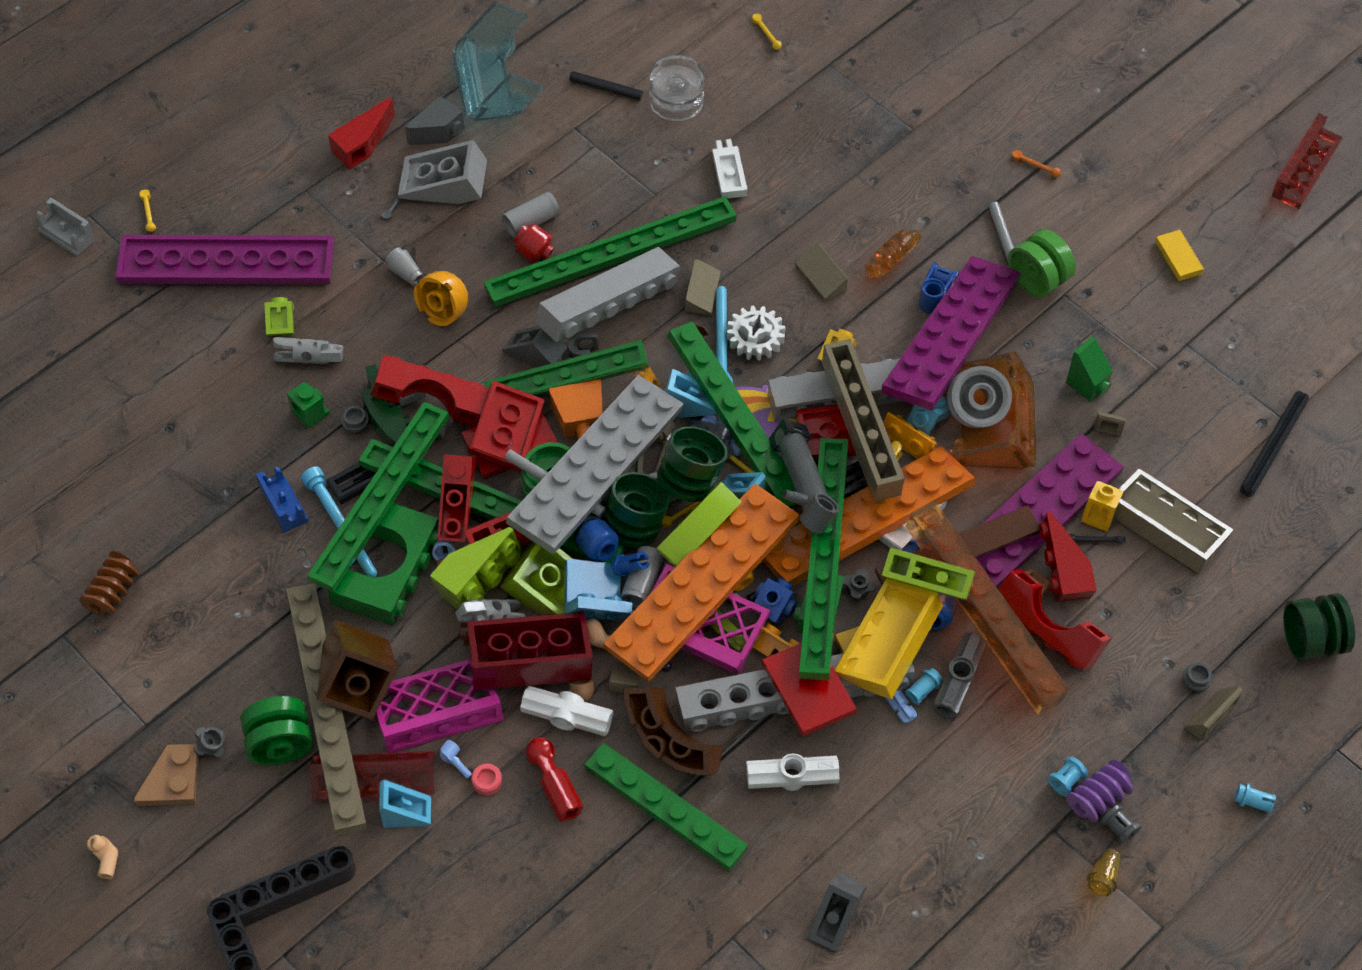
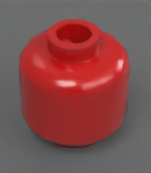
(533, 243)

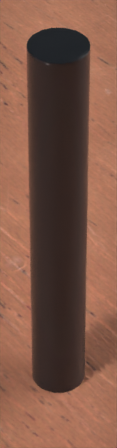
(606, 85)

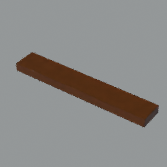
(992, 535)

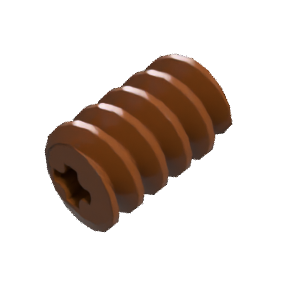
(109, 583)

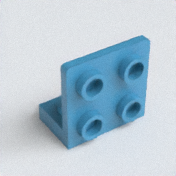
(594, 590)

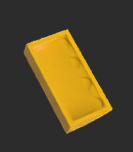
(889, 637)

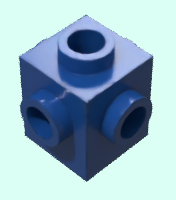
(786, 601)

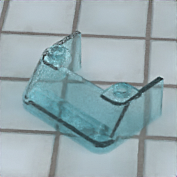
(482, 71)

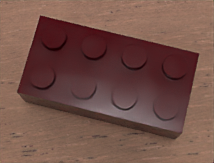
(529, 650)

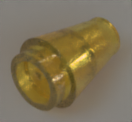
(1105, 873)

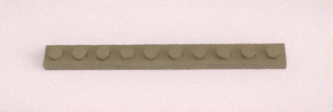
(327, 719)

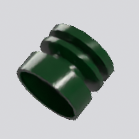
(691, 463)
(636, 509)
(1319, 626)

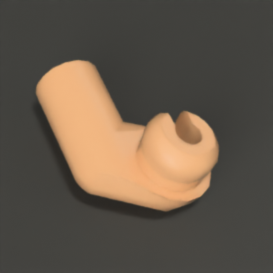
(596, 633)
(106, 853)

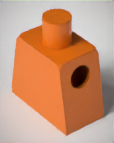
(576, 406)

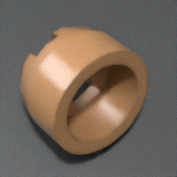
(583, 688)

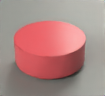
(486, 779)

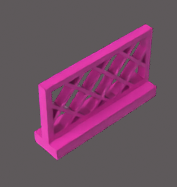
(710, 649)
(441, 721)

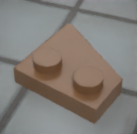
(172, 778)

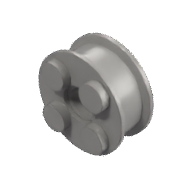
(997, 397)

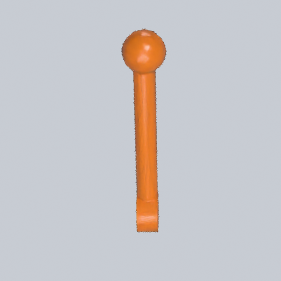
(1017, 156)

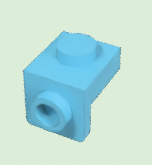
(926, 419)

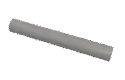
(1001, 227)

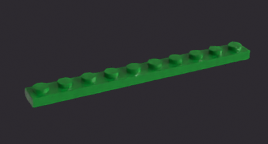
(609, 251)
(485, 500)
(824, 567)

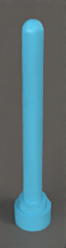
(721, 328)
(315, 481)

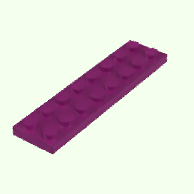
(225, 259)
(950, 333)
(1057, 488)

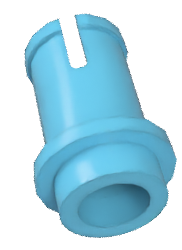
(924, 685)
(1255, 798)

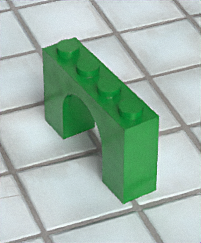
(387, 596)

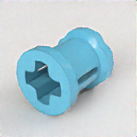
(1067, 776)

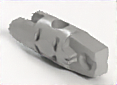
(307, 351)
(488, 610)

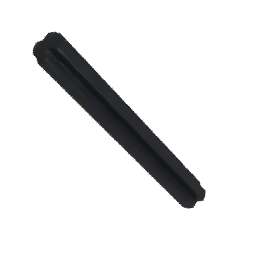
(1274, 443)

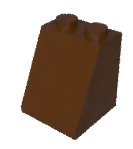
(355, 670)

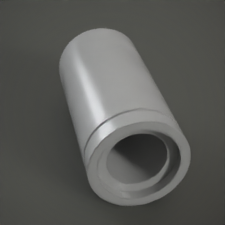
(532, 212)
(641, 582)

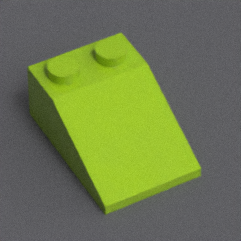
(539, 580)

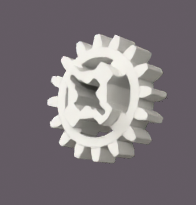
(756, 333)

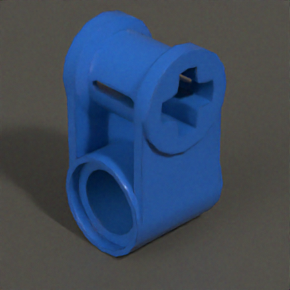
(935, 287)

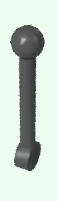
(387, 214)

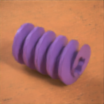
(1100, 791)

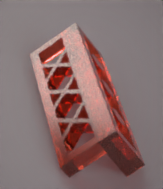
(1300, 157)
(382, 763)

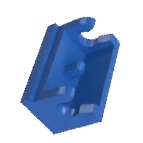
(281, 500)

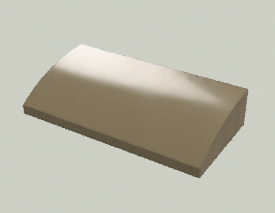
(1170, 521)

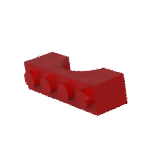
(399, 378)
(1079, 644)

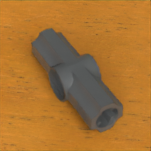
(953, 687)

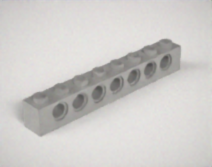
(748, 687)

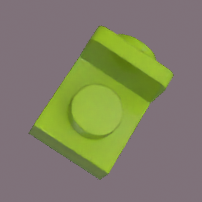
(279, 317)

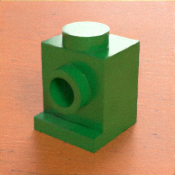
(307, 404)

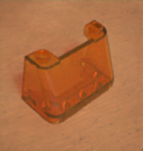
(1011, 440)

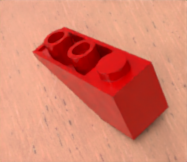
(360, 136)
(456, 497)
(1069, 566)

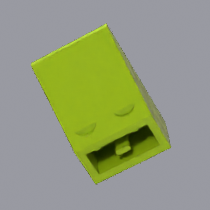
(476, 567)

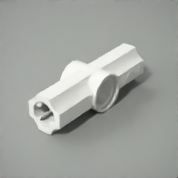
(566, 710)
(811, 772)

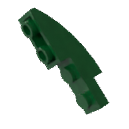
(383, 416)

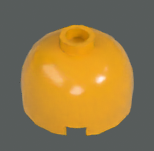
(441, 297)

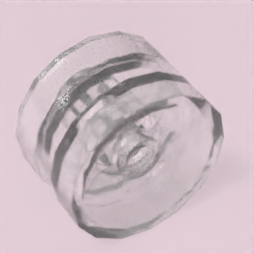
(677, 87)

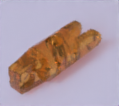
(892, 253)

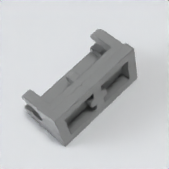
(65, 227)

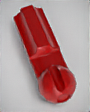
(554, 780)

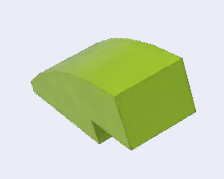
(699, 524)

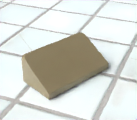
(822, 272)
(702, 288)
(1213, 711)

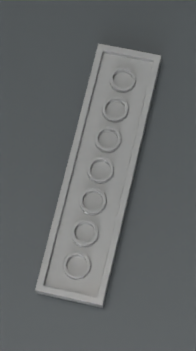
(593, 464)

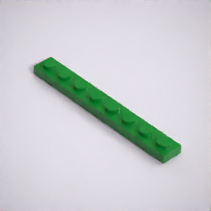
(732, 409)
(378, 497)

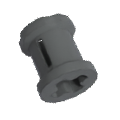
(1120, 824)

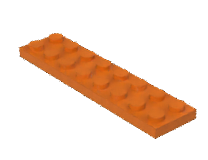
(865, 521)
(701, 583)

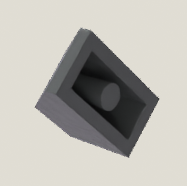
(435, 123)
(534, 347)
(837, 911)

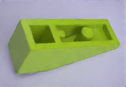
(928, 574)

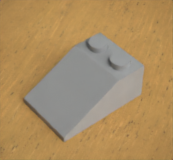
(444, 174)

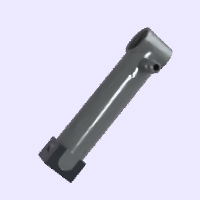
(818, 508)

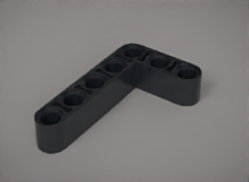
(271, 902)

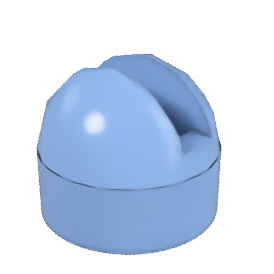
(438, 550)

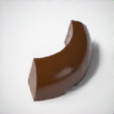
(663, 736)

